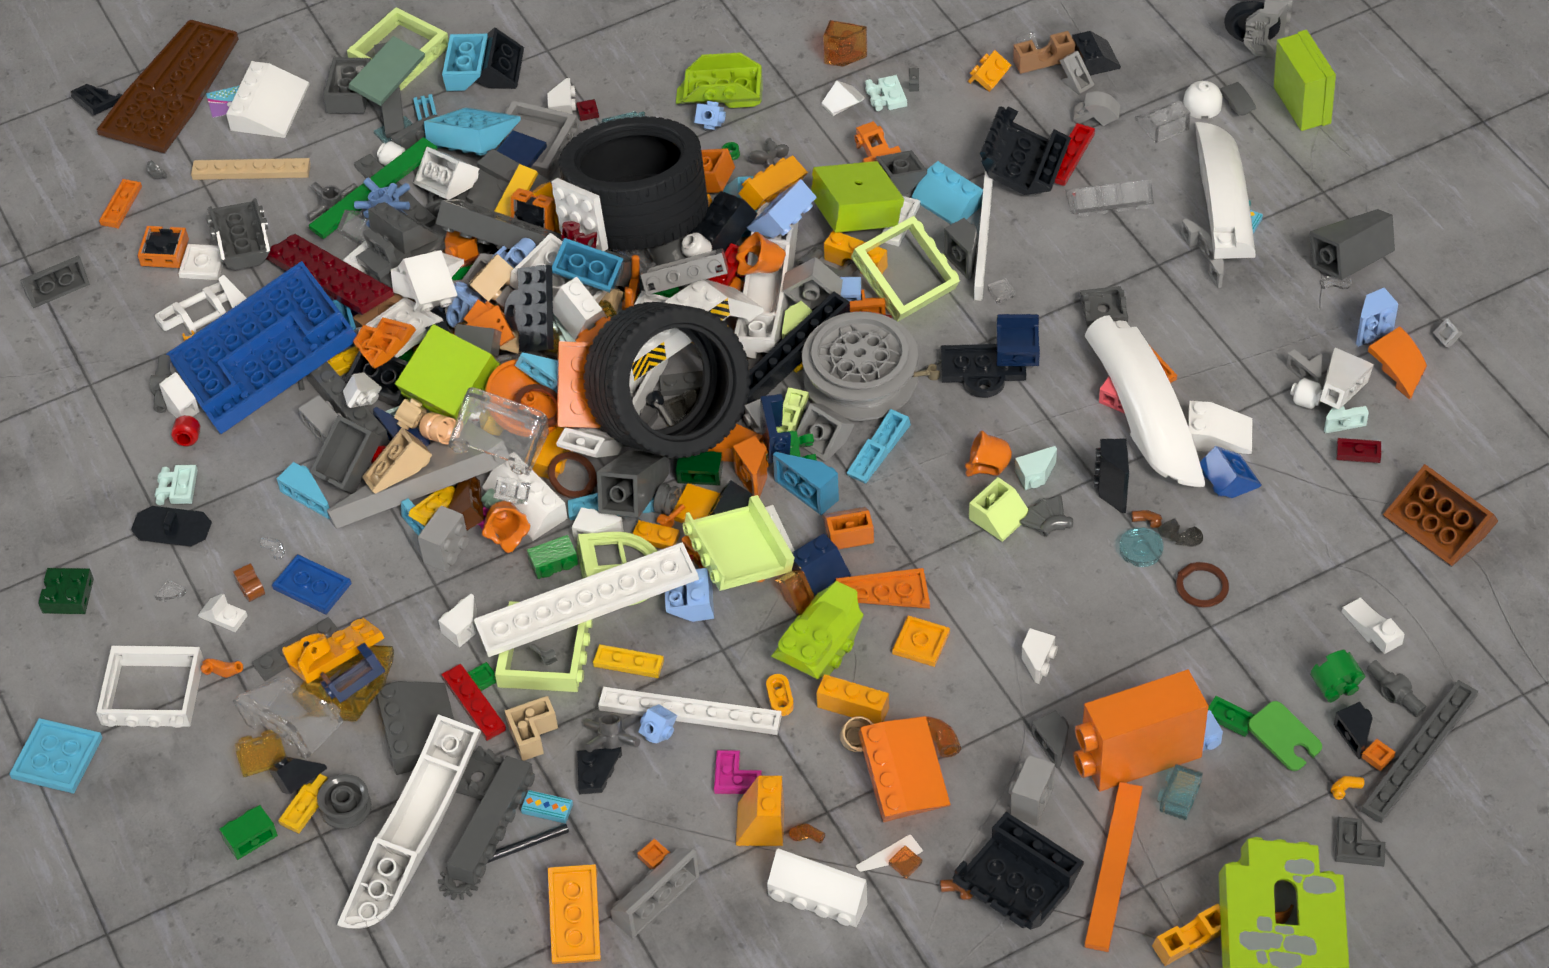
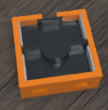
(533, 209)
(163, 247)

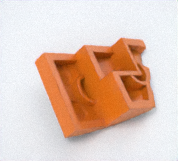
(384, 341)
(1400, 360)

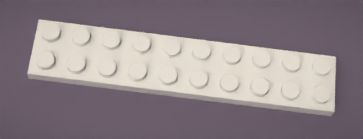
(585, 599)

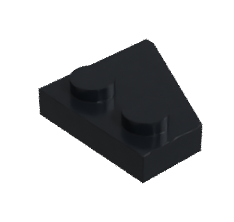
(94, 99)
(596, 768)

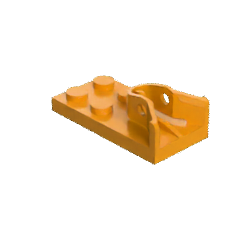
(325, 653)
(574, 914)

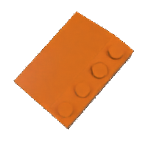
(903, 767)

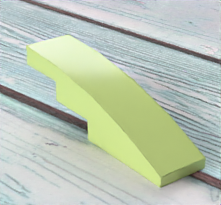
(793, 409)

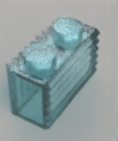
(1180, 791)

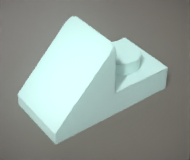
(1345, 419)

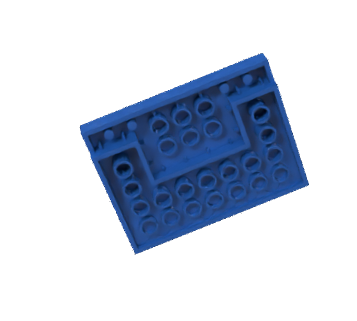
(262, 347)

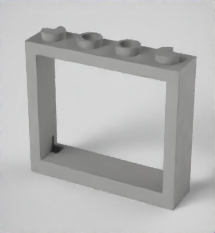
(566, 121)
(684, 271)

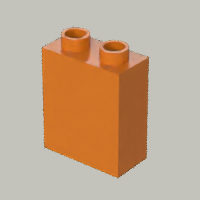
(1141, 731)

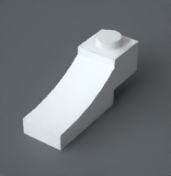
(1373, 626)

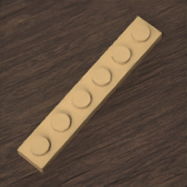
(251, 168)

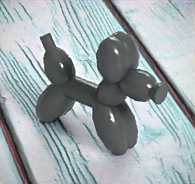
(774, 151)

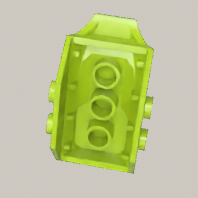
(722, 79)
(822, 633)

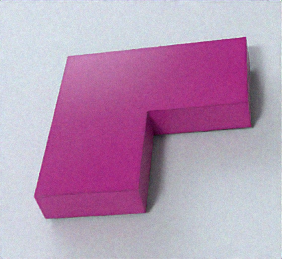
(729, 777)

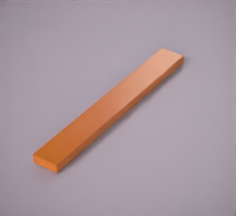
(1113, 867)

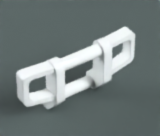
(182, 316)

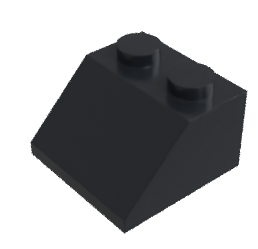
(1095, 52)

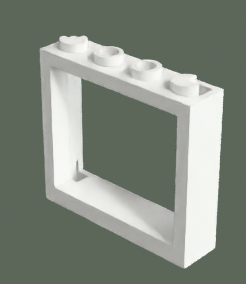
(149, 656)

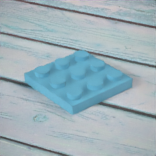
(56, 755)

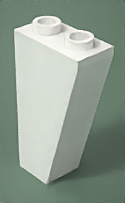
(1344, 378)

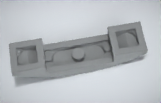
(1198, 236)

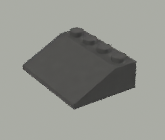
(408, 717)

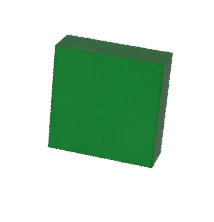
(483, 676)

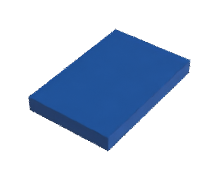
(311, 584)

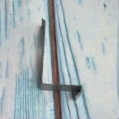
(913, 82)

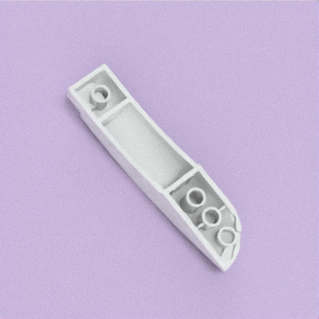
(1225, 193)
(766, 290)
(1147, 400)
(411, 824)

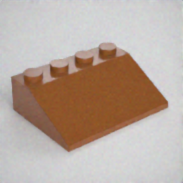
(1440, 516)

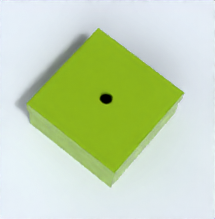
(1304, 80)
(856, 196)
(444, 371)

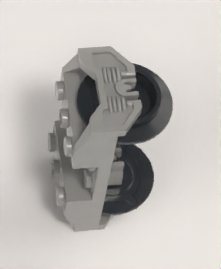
(1259, 24)

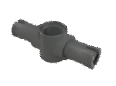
(161, 374)
(1396, 688)

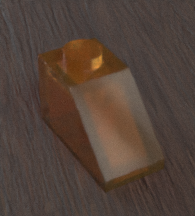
(795, 590)

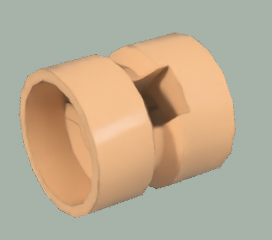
(437, 427)

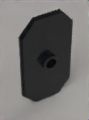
(171, 526)

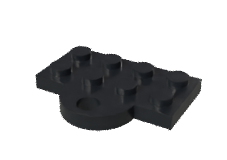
(533, 308)
(977, 366)

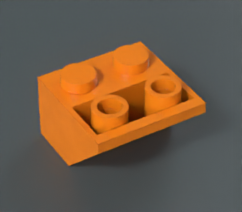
(849, 527)

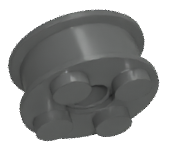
(348, 813)

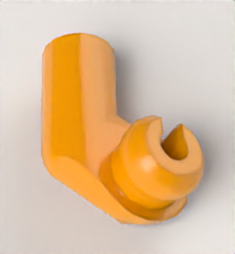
(1339, 787)

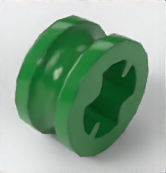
(735, 149)

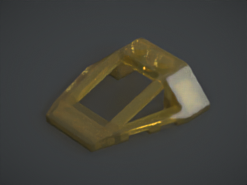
(358, 703)

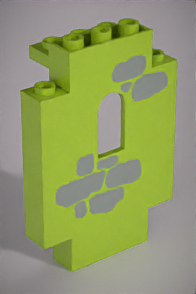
(1248, 909)

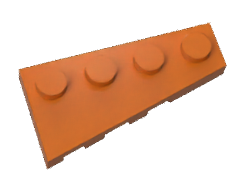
(893, 588)

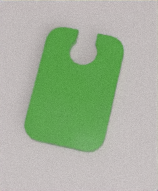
(1281, 733)

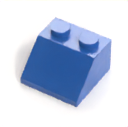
(1228, 473)

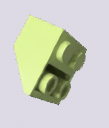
(998, 509)

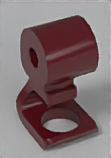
(571, 231)

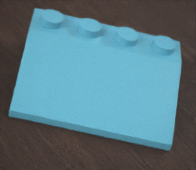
(470, 130)

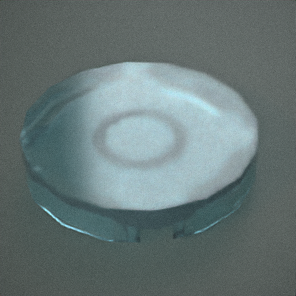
(1141, 547)

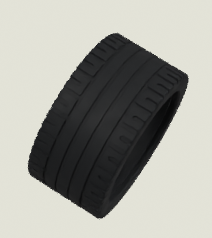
(645, 178)
(722, 390)

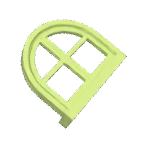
(587, 553)

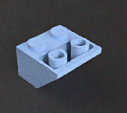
(1377, 316)
(692, 600)

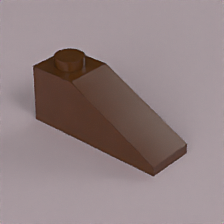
(468, 502)

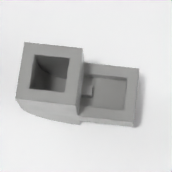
(1097, 105)

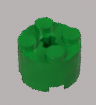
(1338, 675)

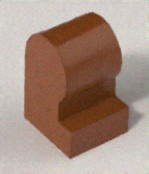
(249, 582)

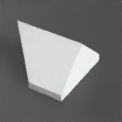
(841, 98)

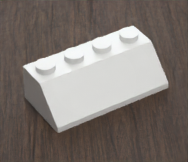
(445, 174)
(544, 506)
(817, 888)

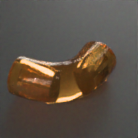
(944, 737)

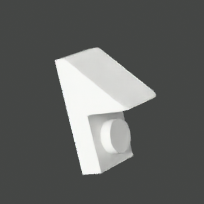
(222, 613)

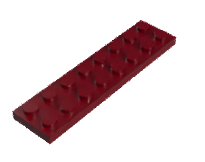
(334, 275)

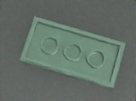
(386, 70)

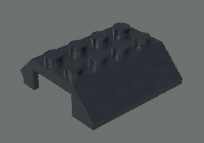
(1022, 156)
(1020, 873)

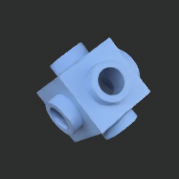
(703, 115)
(657, 724)

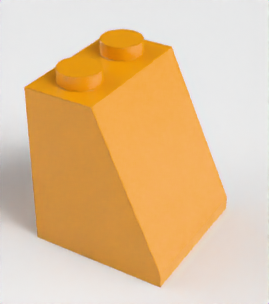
(761, 813)

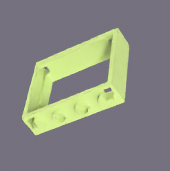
(433, 49)
(880, 284)
(546, 680)

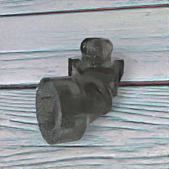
(1190, 537)

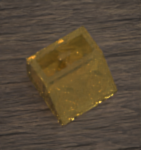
(259, 753)

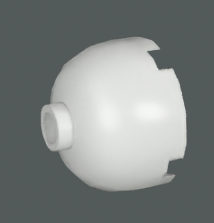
(1203, 99)

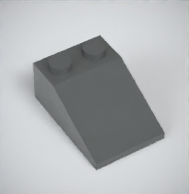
(337, 94)

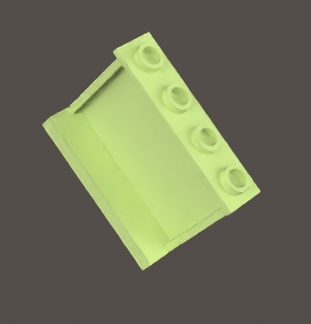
(739, 545)

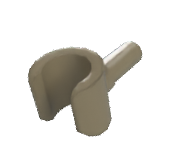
(931, 372)

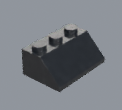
(501, 61)
(1112, 472)

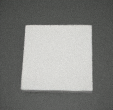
(201, 262)

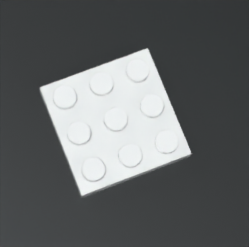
(582, 207)
(404, 312)

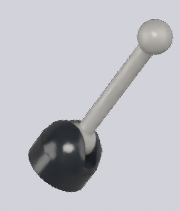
(656, 400)

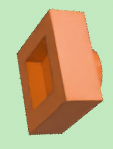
(1378, 754)
(652, 854)

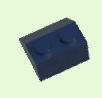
(820, 563)

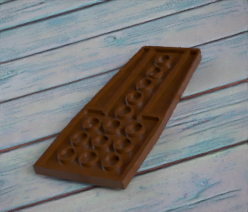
(170, 88)

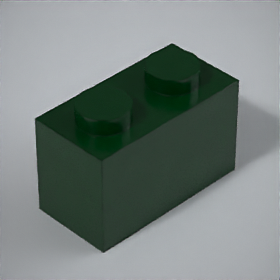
(700, 469)

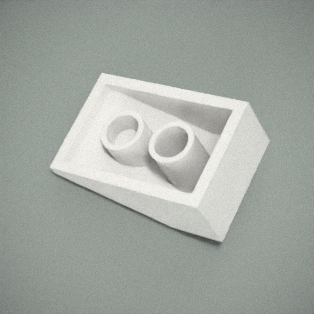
(400, 282)
(1219, 426)

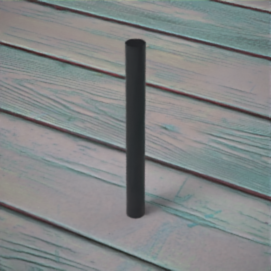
(529, 842)

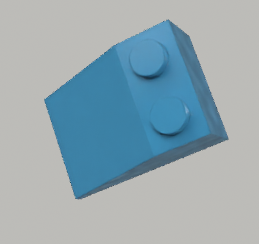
(807, 480)

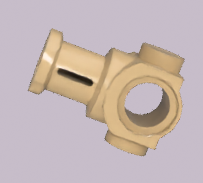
(410, 413)

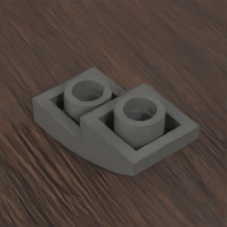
(1238, 98)

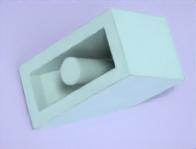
(1035, 467)

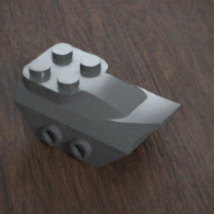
(240, 234)

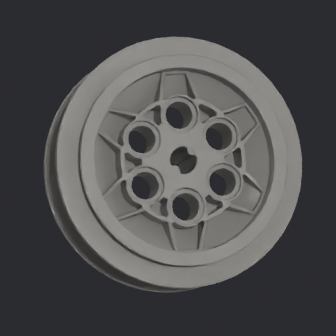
(860, 365)

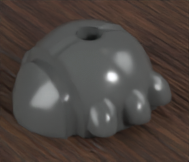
(155, 171)

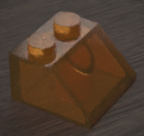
(844, 43)

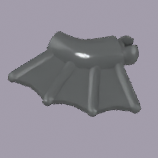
(1047, 516)

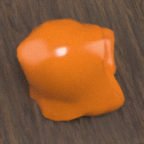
(769, 255)
(988, 455)
(506, 522)

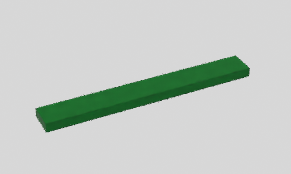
(391, 173)

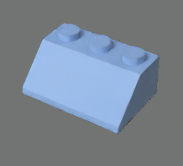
(783, 211)

